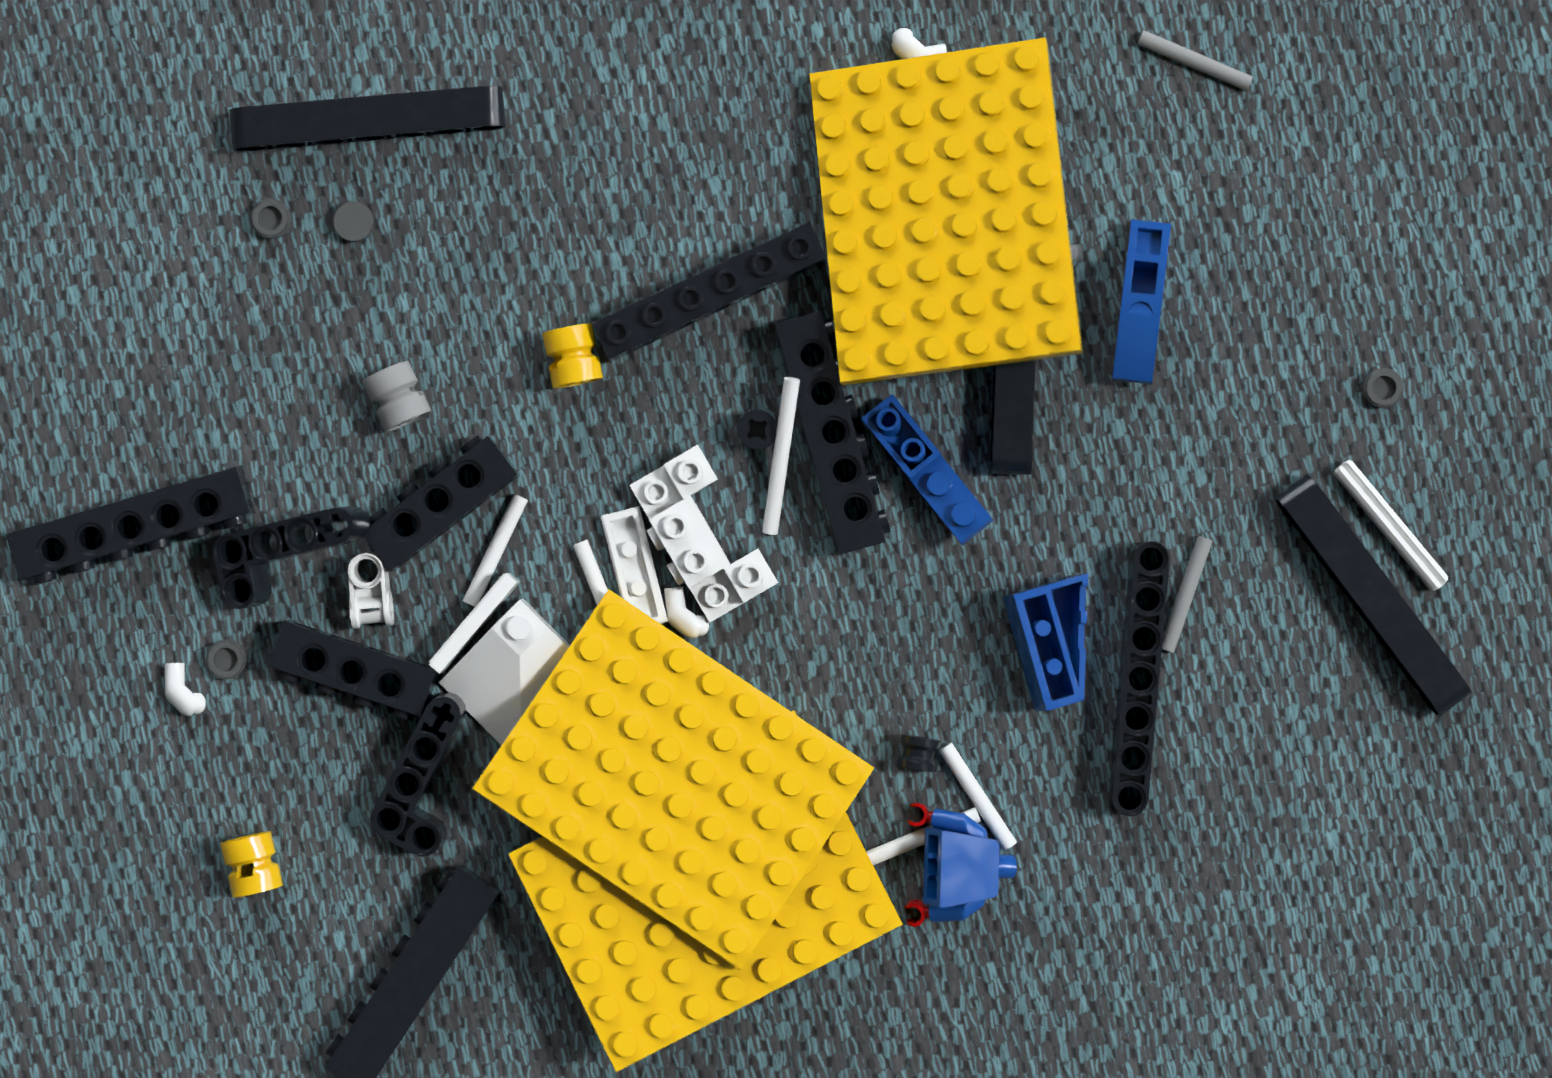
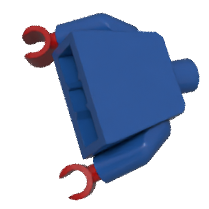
(959, 867)

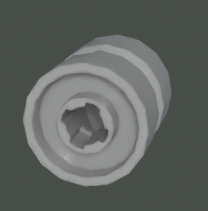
(396, 396)

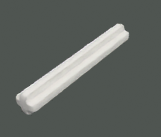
(1390, 525)

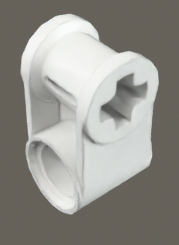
(369, 594)

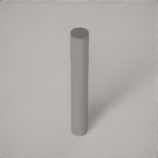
(1194, 60)
(1186, 593)

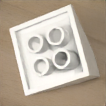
(506, 669)

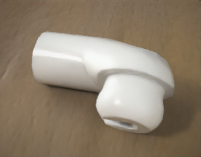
(907, 46)

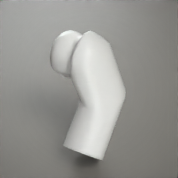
(682, 618)
(179, 694)

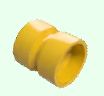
(572, 355)
(249, 849)

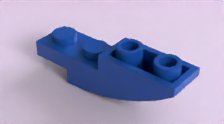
(1141, 301)
(927, 469)

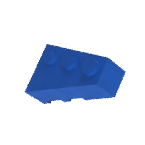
(1050, 639)

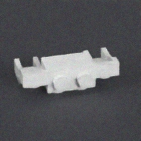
(691, 543)

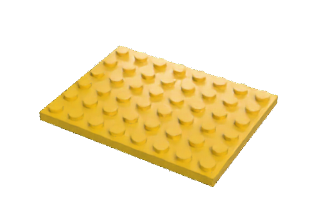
(945, 212)
(673, 779)
(657, 984)

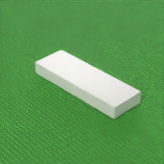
(634, 562)
(473, 622)

